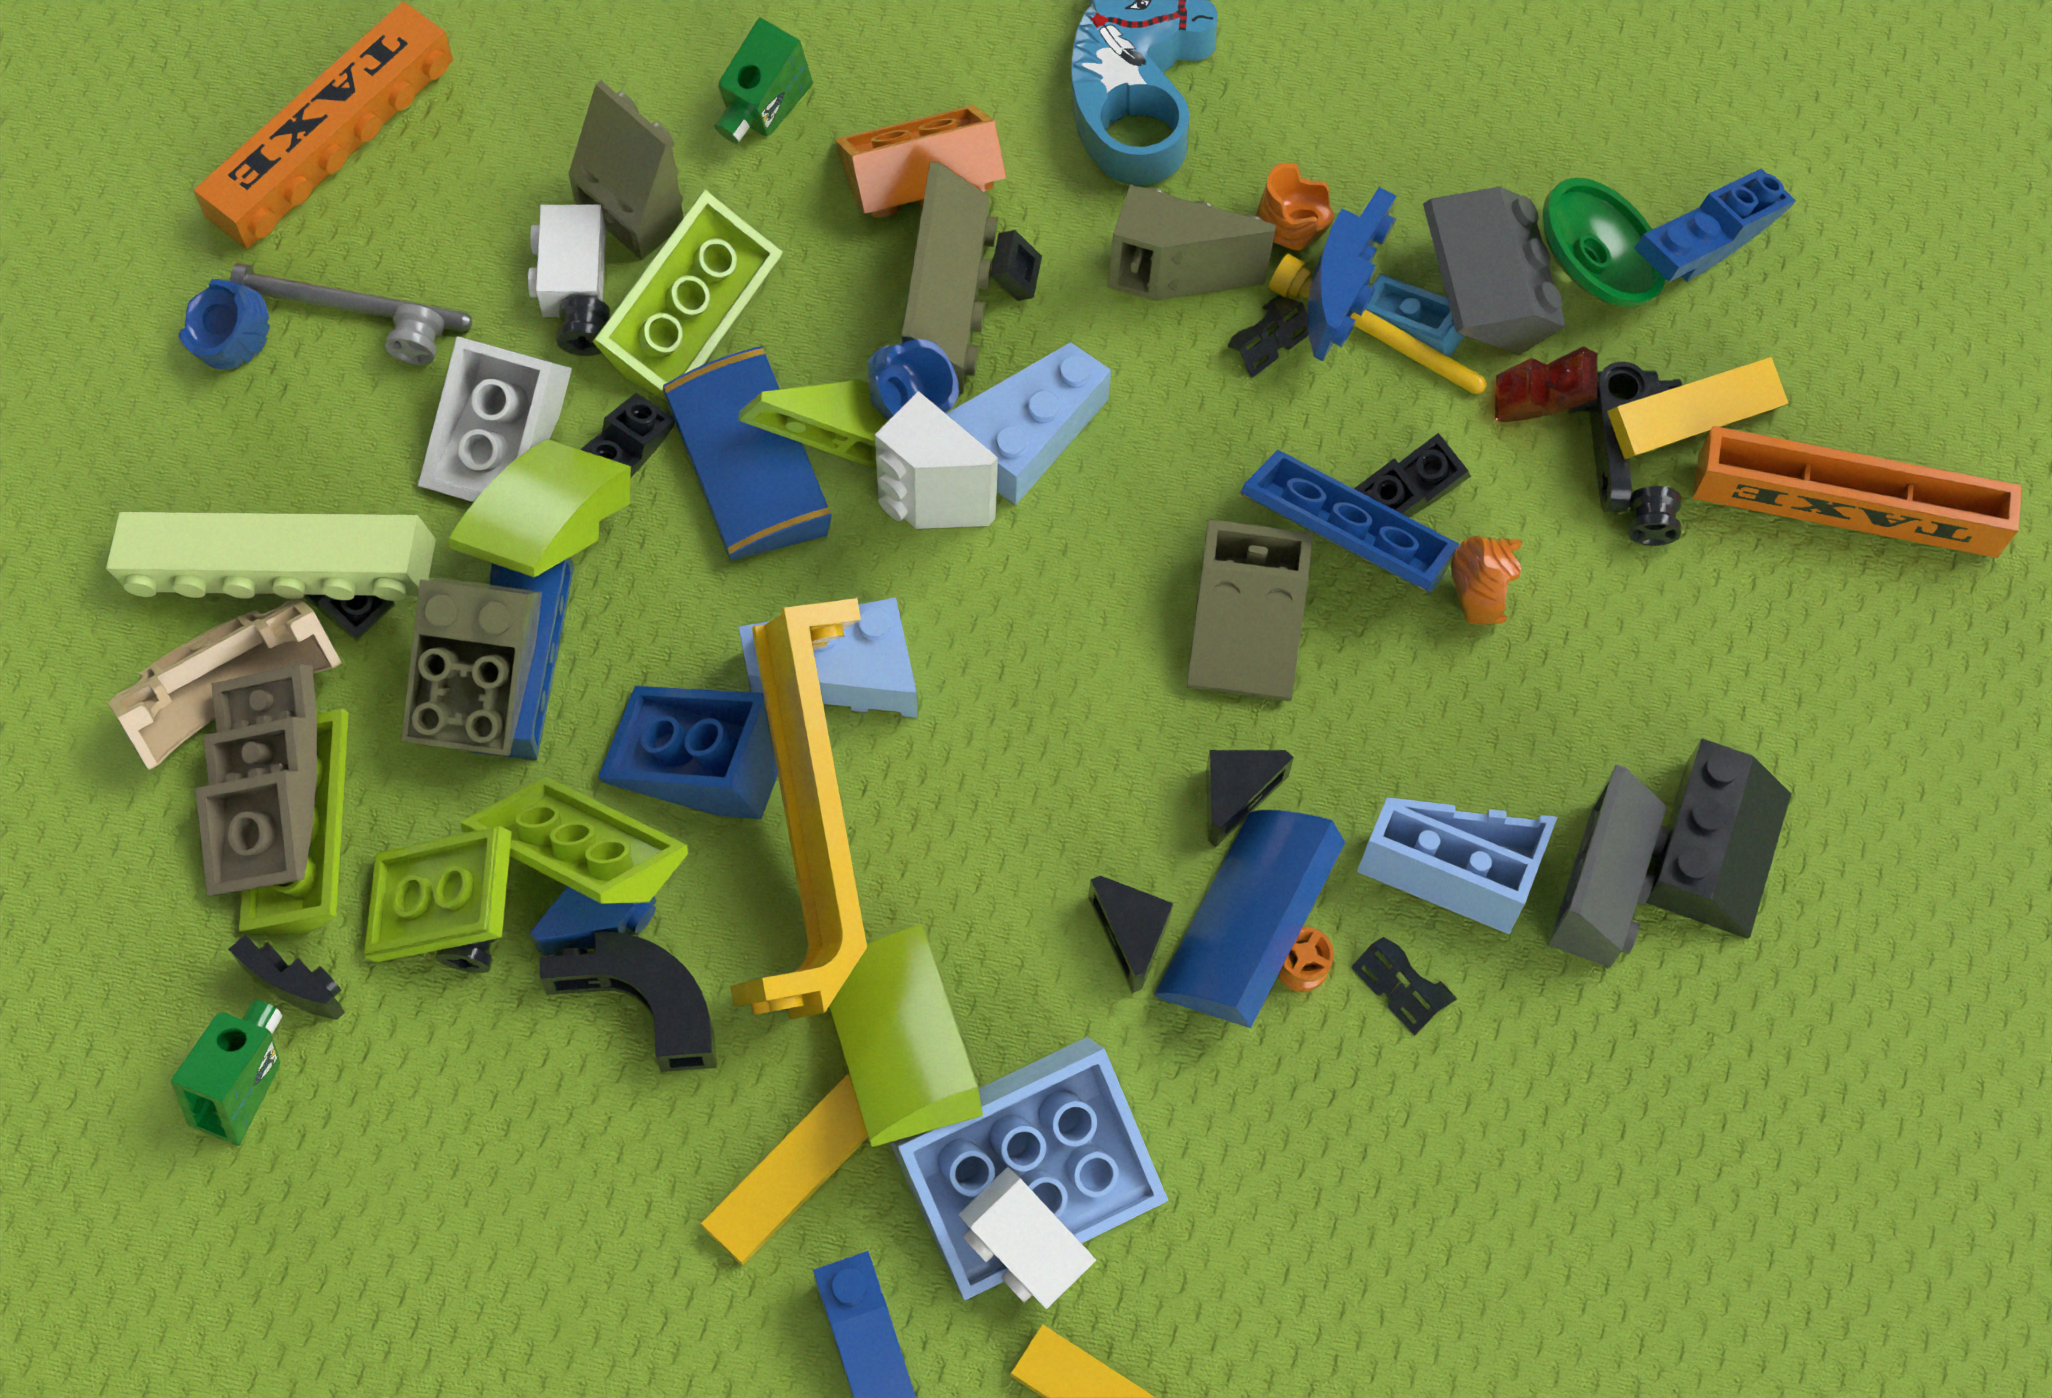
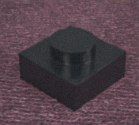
(1016, 265)

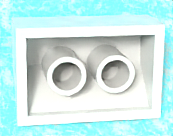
(934, 470)

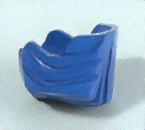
(225, 324)
(911, 367)

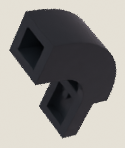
(651, 976)

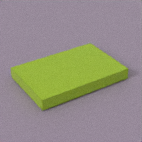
(438, 894)

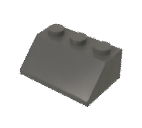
(1495, 268)
(1611, 871)

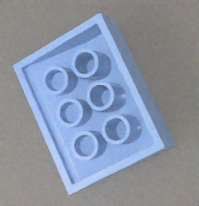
(1059, 1131)

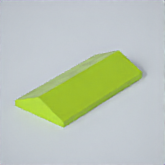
(687, 296)
(583, 842)
(311, 902)

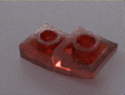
(1545, 389)

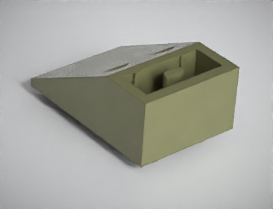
(627, 171)
(1185, 247)
(1249, 610)
(469, 664)

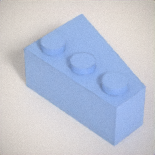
(1035, 415)
(863, 668)
(1458, 858)

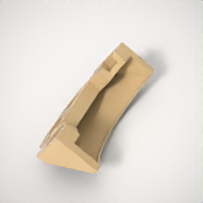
(176, 690)

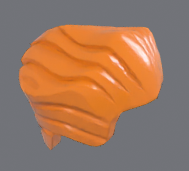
(1295, 206)
(1481, 577)

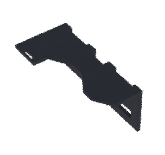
(1272, 342)
(1436, 995)

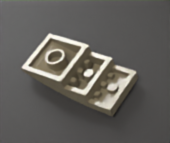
(260, 781)

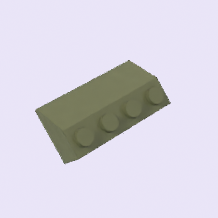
(950, 268)

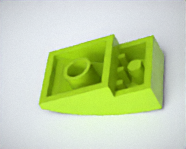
(542, 508)

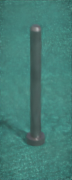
(337, 298)

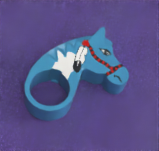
(1120, 71)

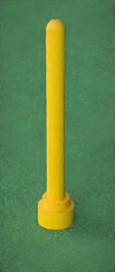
(1294, 280)

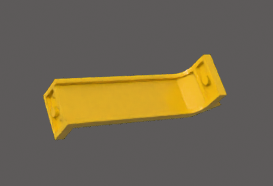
(811, 810)

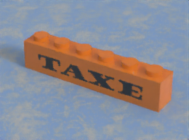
(324, 125)
(1857, 492)

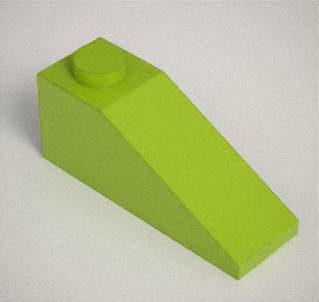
(823, 416)

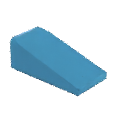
(1416, 313)

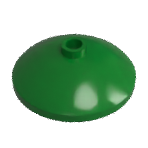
(1594, 242)

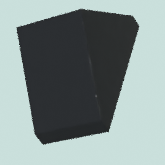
(1238, 784)
(1132, 925)

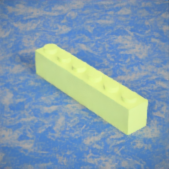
(271, 554)

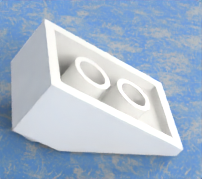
(489, 416)

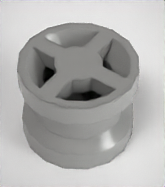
(414, 334)

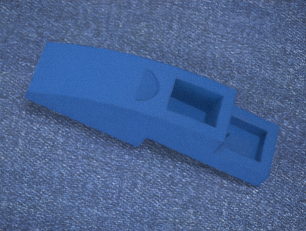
(1716, 228)
(1344, 273)

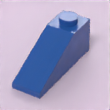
(863, 1328)

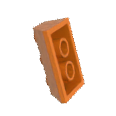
(893, 161)

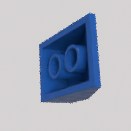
(695, 750)

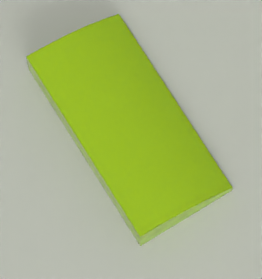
(903, 1041)

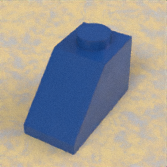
(576, 918)

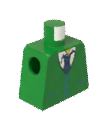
(762, 82)
(229, 1072)

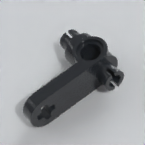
(1611, 467)

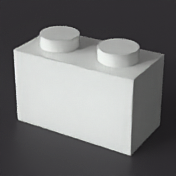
(569, 254)
(1026, 1238)

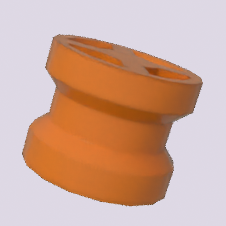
(1309, 948)

